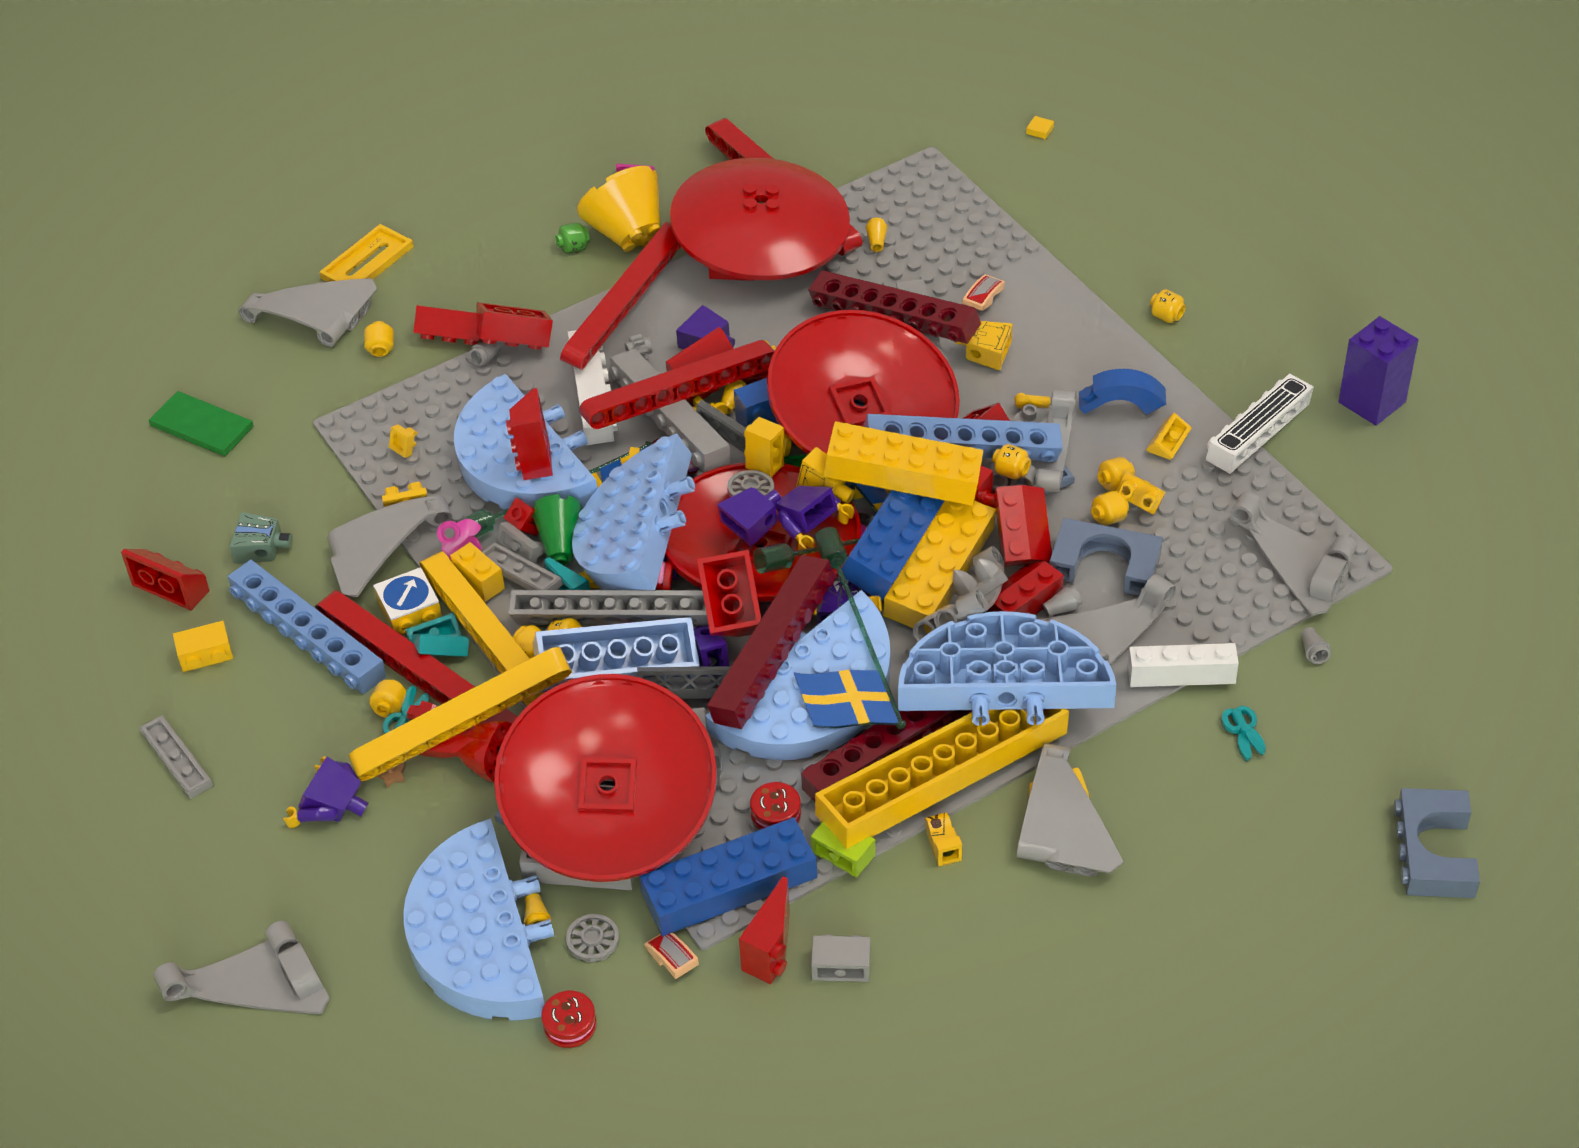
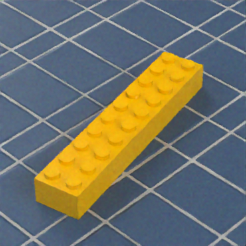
(931, 771)

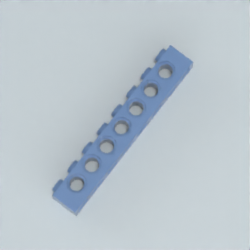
(975, 432)
(307, 627)

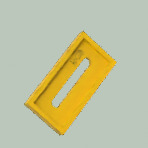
(363, 249)

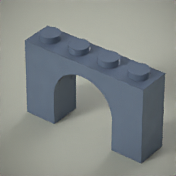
(1081, 538)
(1422, 870)

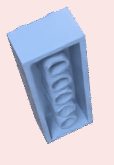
(622, 647)

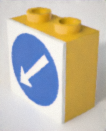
(407, 600)

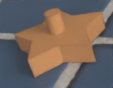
(393, 775)

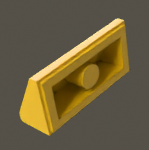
(1169, 437)

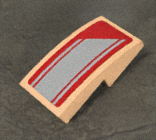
(983, 292)
(672, 953)

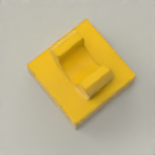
(402, 440)

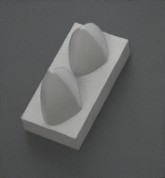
(519, 542)
(988, 578)

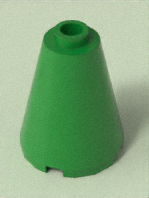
(555, 524)

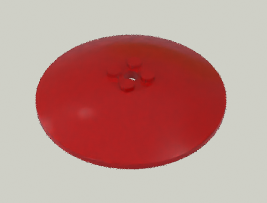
(785, 237)
(851, 358)
(708, 536)
(596, 733)

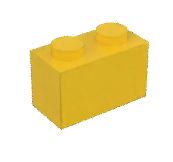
(764, 446)
(479, 571)
(203, 646)

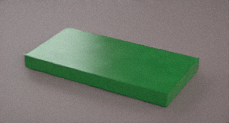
(201, 423)

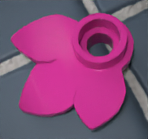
(464, 533)

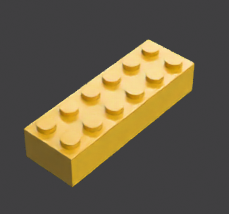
(903, 463)
(946, 546)

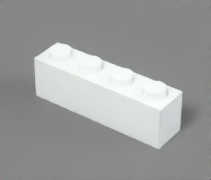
(1182, 665)

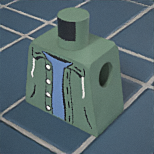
(258, 539)

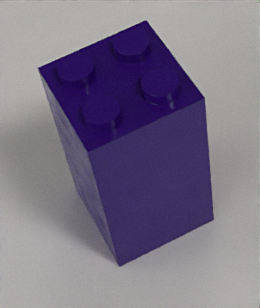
(1378, 370)

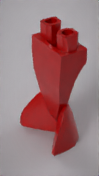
(473, 746)

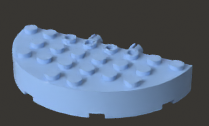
(488, 459)
(631, 517)
(1005, 664)
(780, 721)
(469, 930)

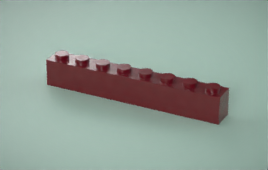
(771, 642)

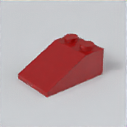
(765, 938)

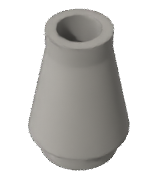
(483, 352)
(1064, 601)
(1315, 647)

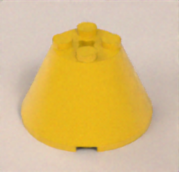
(624, 207)

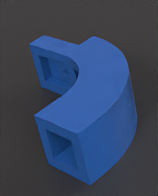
(1123, 385)

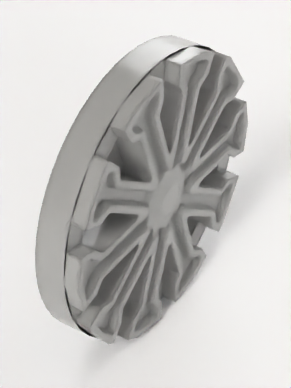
(736, 485)
(592, 938)

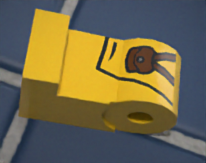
(943, 839)

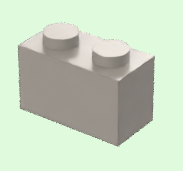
(841, 958)

